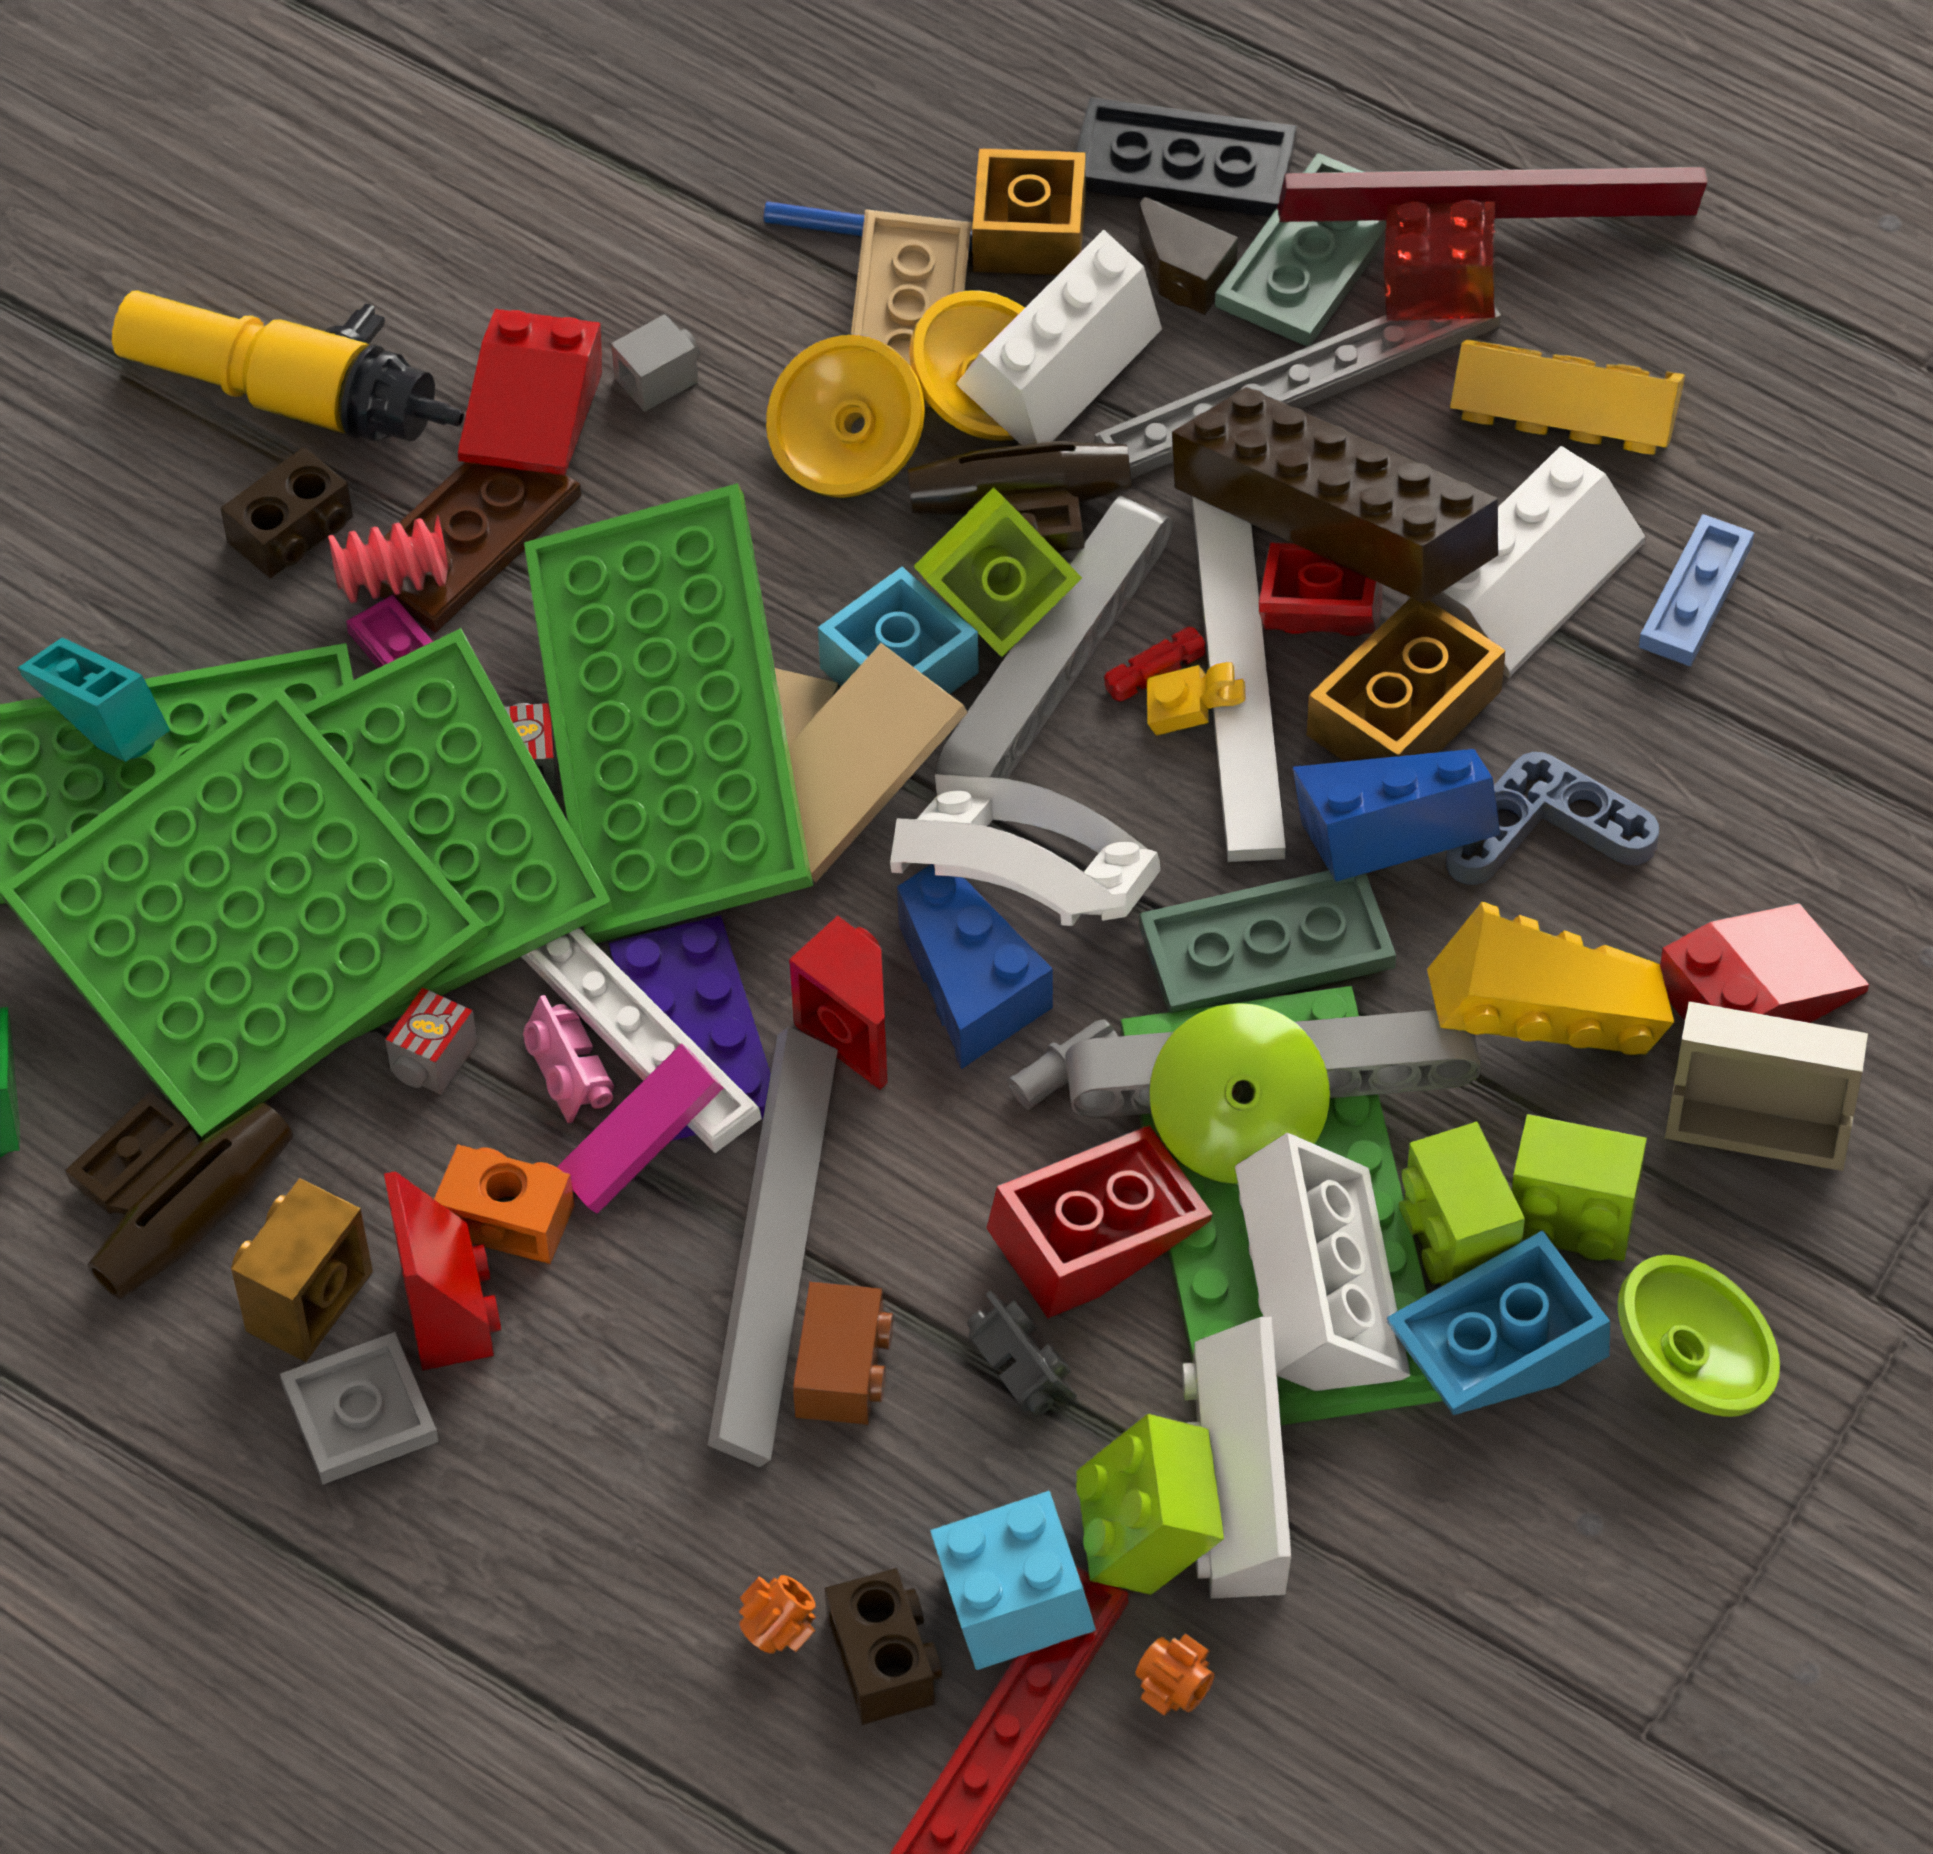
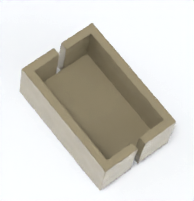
(1766, 1086)

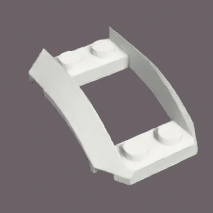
(959, 844)

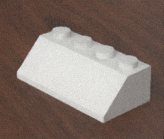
(1066, 344)
(1555, 549)
(1320, 1266)
(1239, 1404)

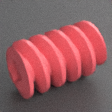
(389, 559)

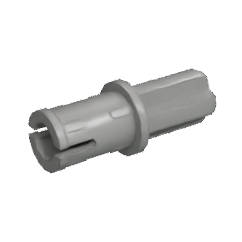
(1050, 1071)

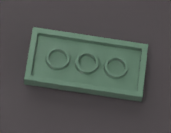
(1300, 270)
(1266, 941)

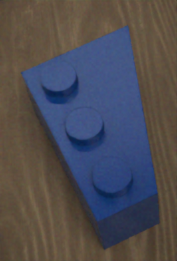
(1395, 808)
(972, 961)

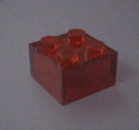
(1440, 261)

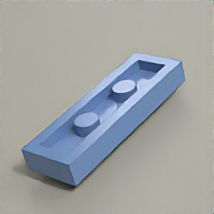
(1696, 590)

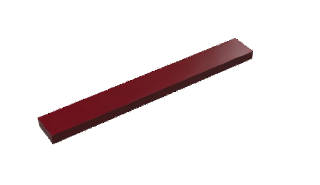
(1515, 192)

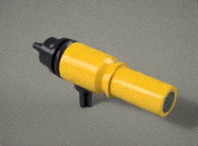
(287, 367)

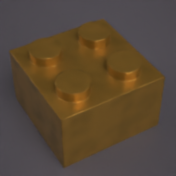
(1028, 211)
(301, 1269)

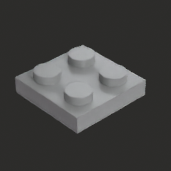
(359, 1408)

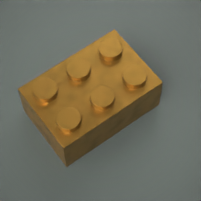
(1406, 687)

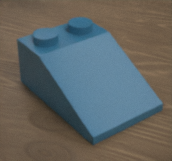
(1505, 1328)

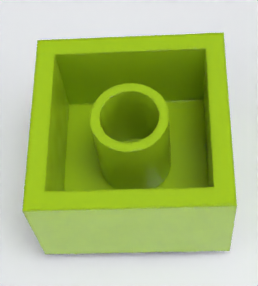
(997, 572)
(1578, 1185)
(1458, 1203)
(1149, 1504)

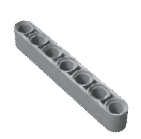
(1058, 646)
(1359, 1054)

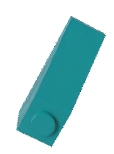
(98, 698)

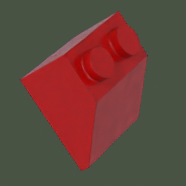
(1316, 594)
(842, 997)

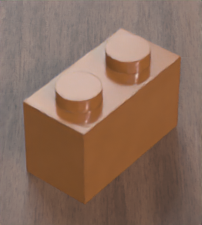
(840, 1353)

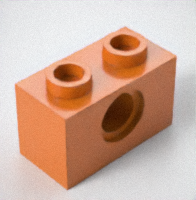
(522, 1227)

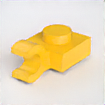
(1185, 695)

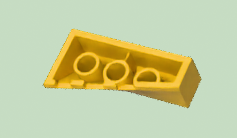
(1566, 395)
(1547, 987)

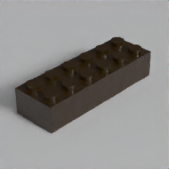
(1336, 494)

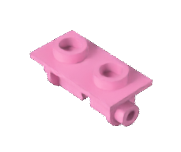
(555, 1040)

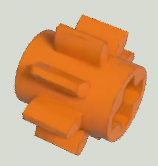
(777, 1614)
(1174, 1674)

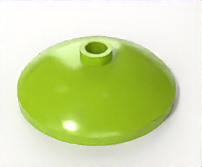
(1196, 1078)
(1698, 1336)

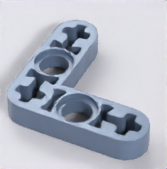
(1551, 802)

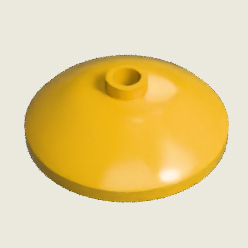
(947, 344)
(821, 399)

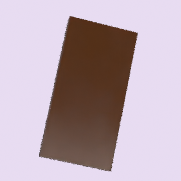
(484, 525)

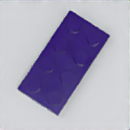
(699, 987)

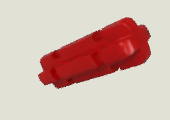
(1155, 661)

